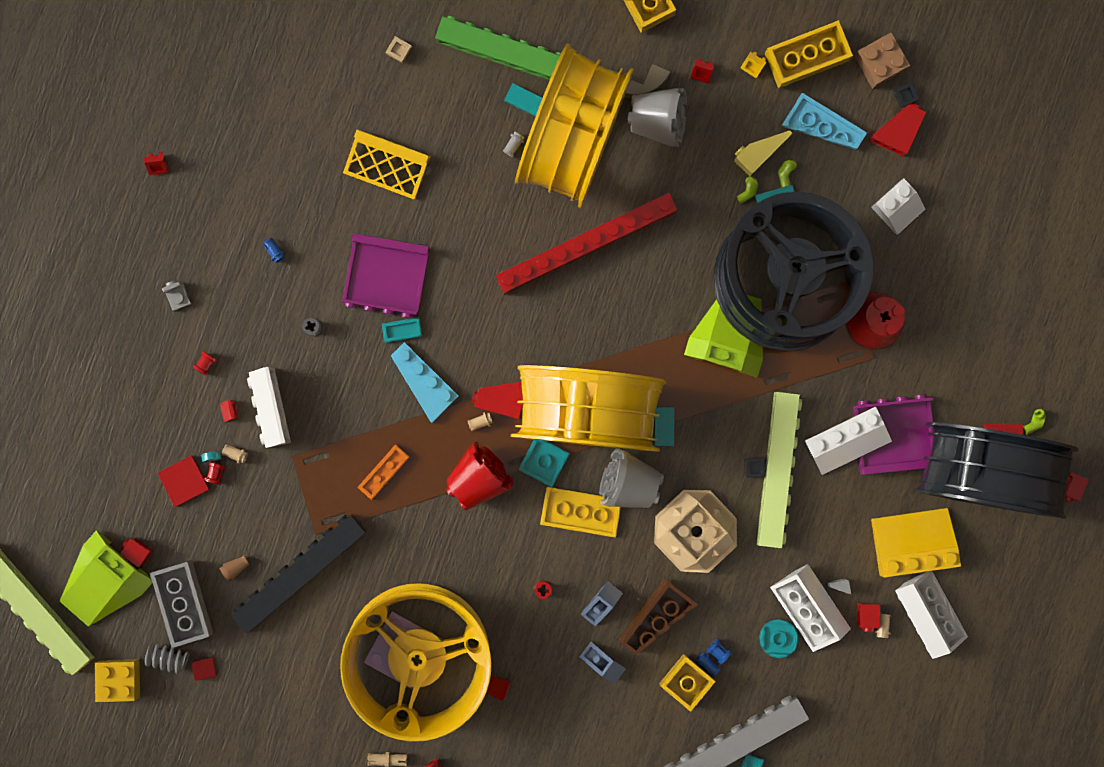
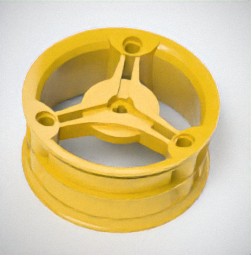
(572, 125)
(588, 407)
(402, 666)

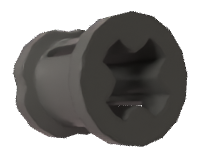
(306, 324)

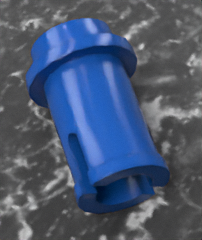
(274, 251)
(704, 661)

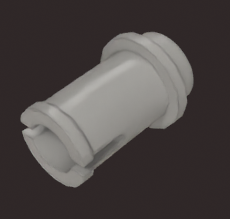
(513, 144)

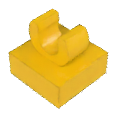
(753, 64)

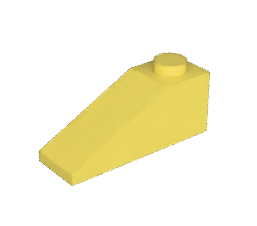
(758, 152)

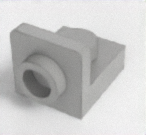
(177, 295)

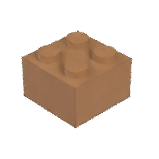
(881, 60)

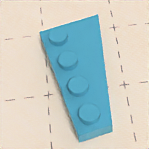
(820, 122)
(426, 385)

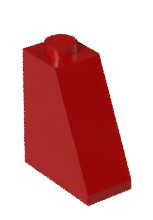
(900, 130)
(500, 399)

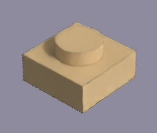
(398, 49)

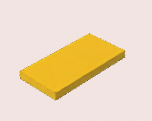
(579, 512)

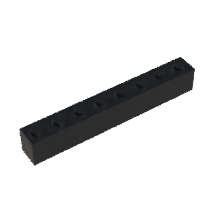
(299, 573)

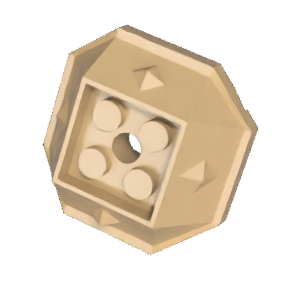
(674, 529)

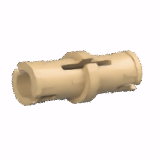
(387, 759)

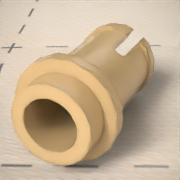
(481, 421)
(234, 453)
(883, 631)

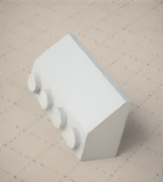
(269, 407)
(848, 440)
(810, 608)
(931, 614)

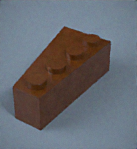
(656, 616)

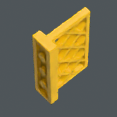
(391, 148)

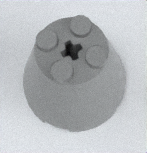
(659, 115)
(629, 482)

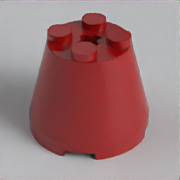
(877, 321)
(478, 477)

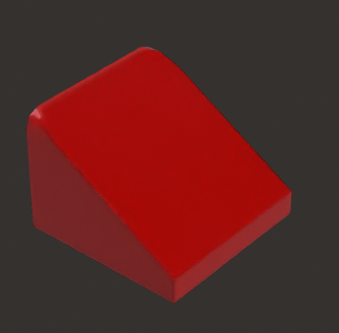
(229, 410)
(203, 669)
(498, 687)

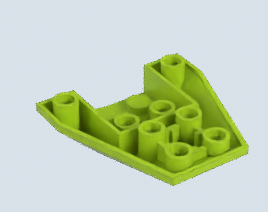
(721, 344)
(102, 581)

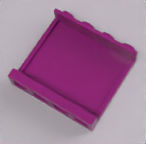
(385, 275)
(907, 429)

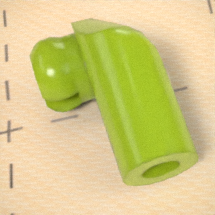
(784, 171)
(1037, 422)

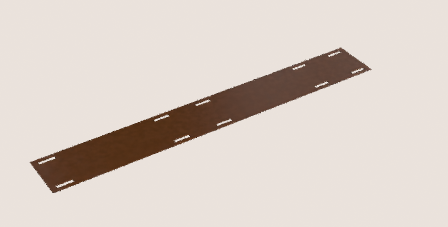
(438, 446)

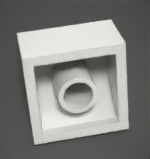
(899, 206)

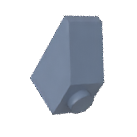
(601, 603)
(602, 663)

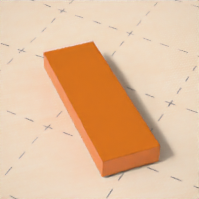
(383, 472)

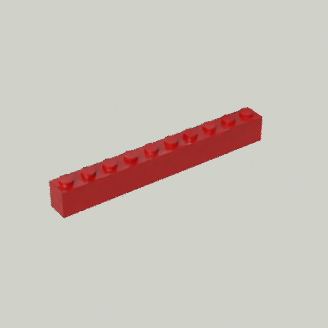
(586, 243)

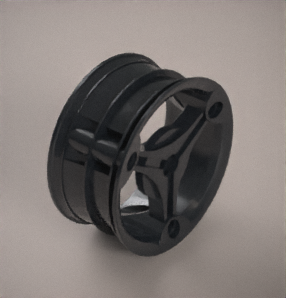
(791, 253)
(997, 469)

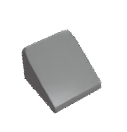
(841, 585)

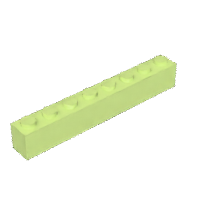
(778, 470)
(41, 618)

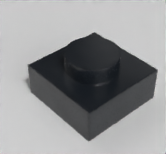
(906, 95)
(754, 467)

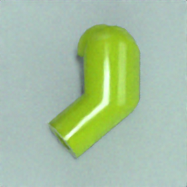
(751, 189)

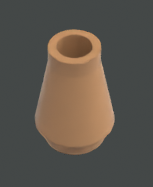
(234, 568)

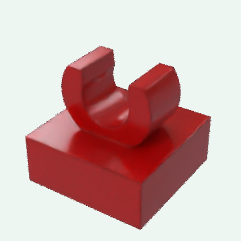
(702, 71)
(156, 164)

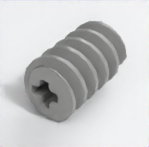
(166, 659)

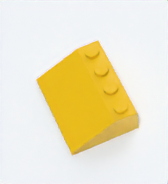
(915, 543)

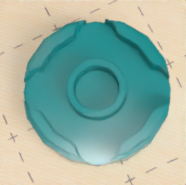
(778, 638)

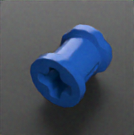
(719, 651)

